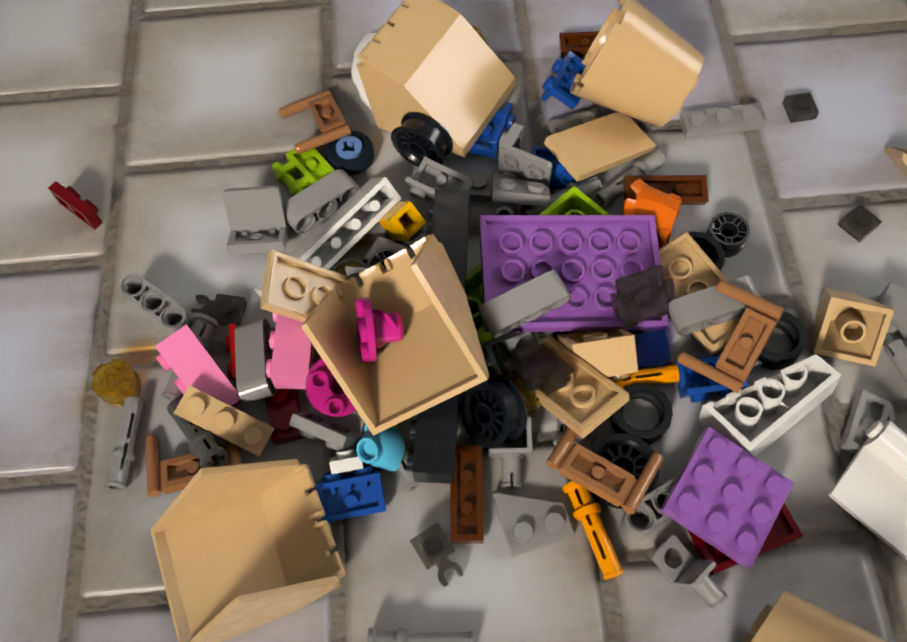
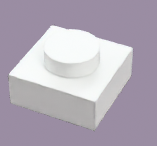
(345, 461)

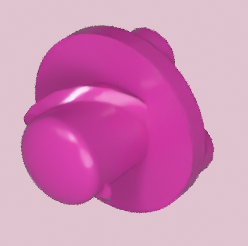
(376, 328)
(325, 392)

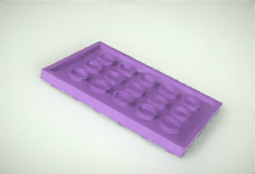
(585, 253)

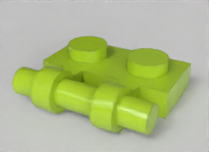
(308, 164)

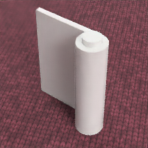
(876, 485)

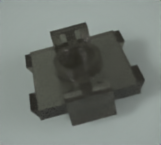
(642, 296)
(538, 367)

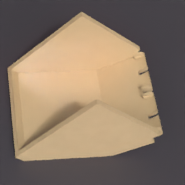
(434, 66)
(439, 343)
(244, 549)

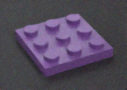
(727, 497)

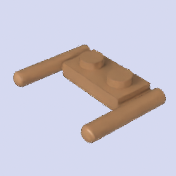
(326, 115)
(744, 344)
(176, 472)
(600, 474)

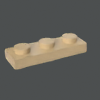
(224, 420)

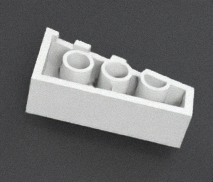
(771, 405)

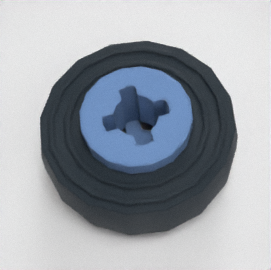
(341, 155)

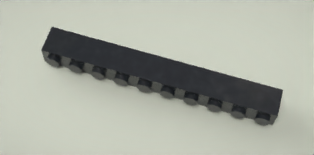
(437, 427)

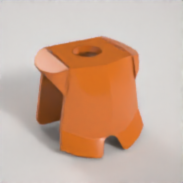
(654, 202)

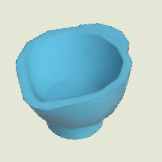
(383, 449)

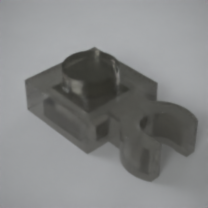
(225, 308)
(433, 549)

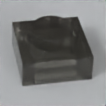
(800, 107)
(859, 223)

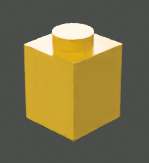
(402, 221)

